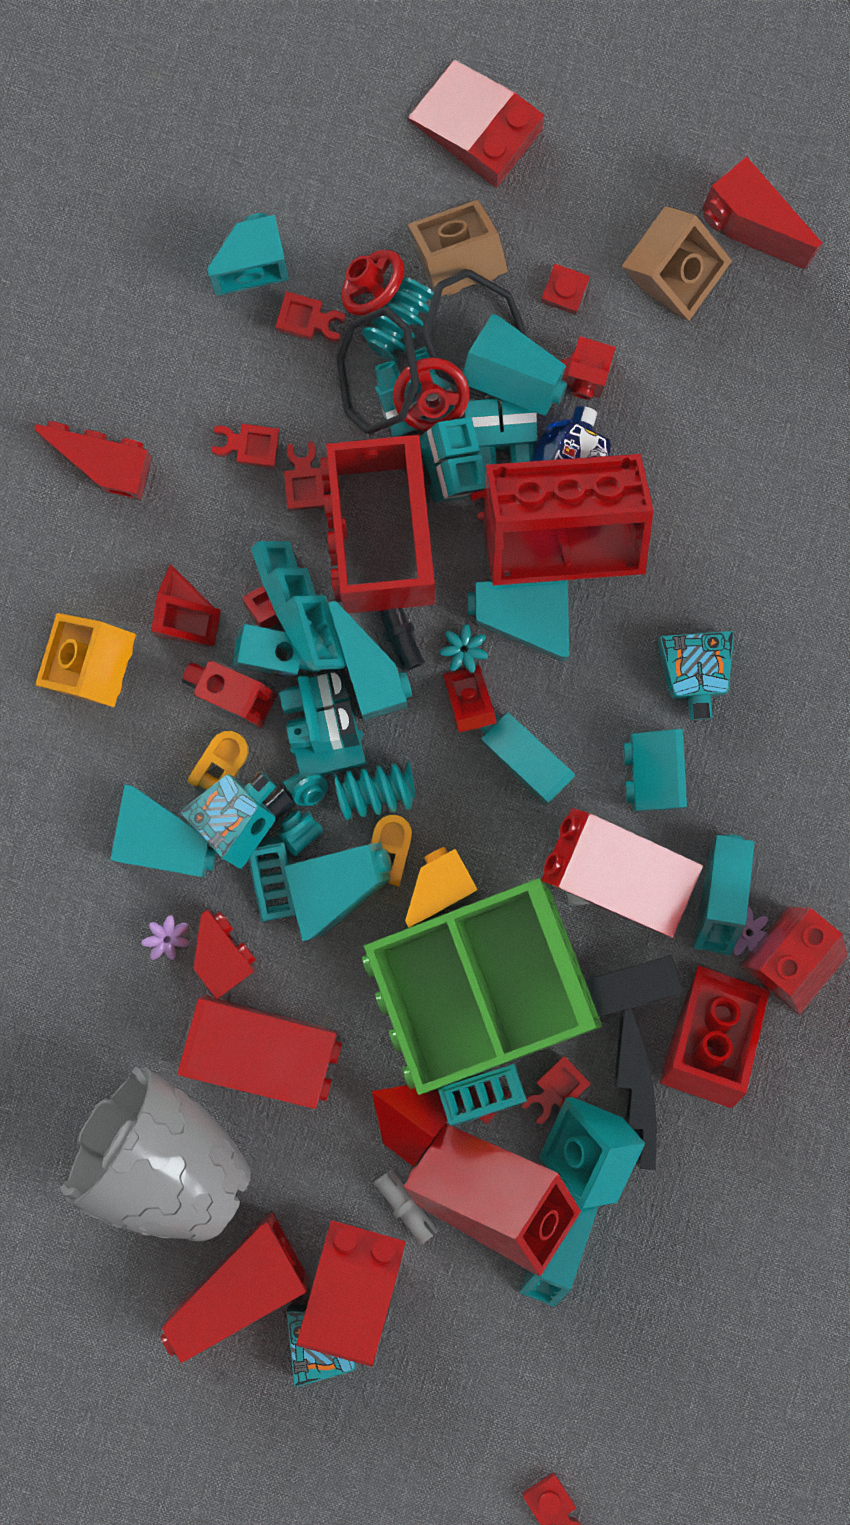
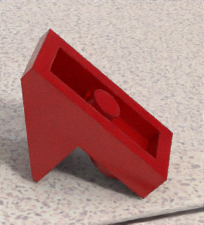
(469, 699)

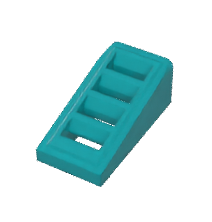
(267, 846)
(450, 1105)

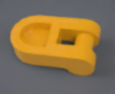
(227, 751)
(395, 837)

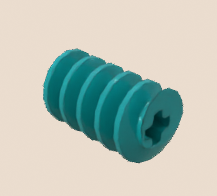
(406, 303)
(375, 790)

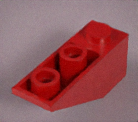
(110, 465)

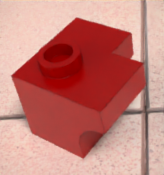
(588, 368)

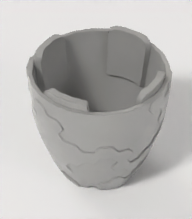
(156, 1163)

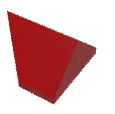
(184, 612)
(408, 1120)

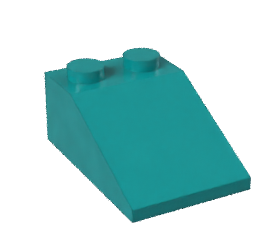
(372, 672)

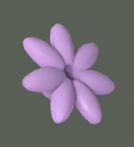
(756, 933)
(165, 938)

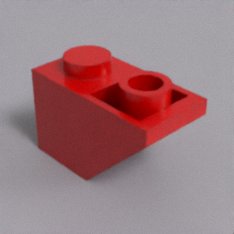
(218, 957)

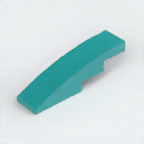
(299, 610)

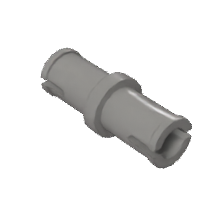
(405, 1208)

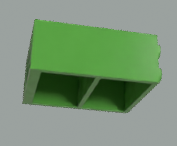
(480, 986)

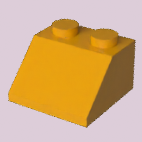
(86, 659)
(439, 885)

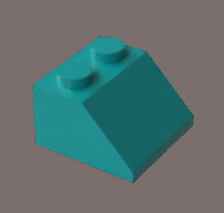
(249, 256)
(656, 771)
(591, 1152)

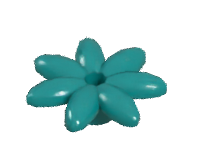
(464, 641)

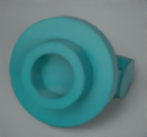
(308, 790)
(299, 831)

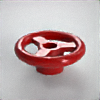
(367, 276)
(434, 408)

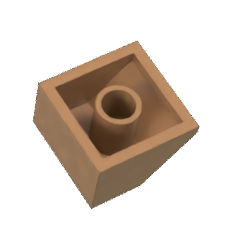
(457, 242)
(677, 262)

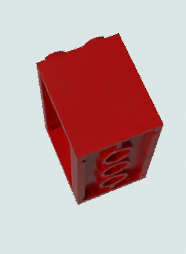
(375, 456)
(567, 519)

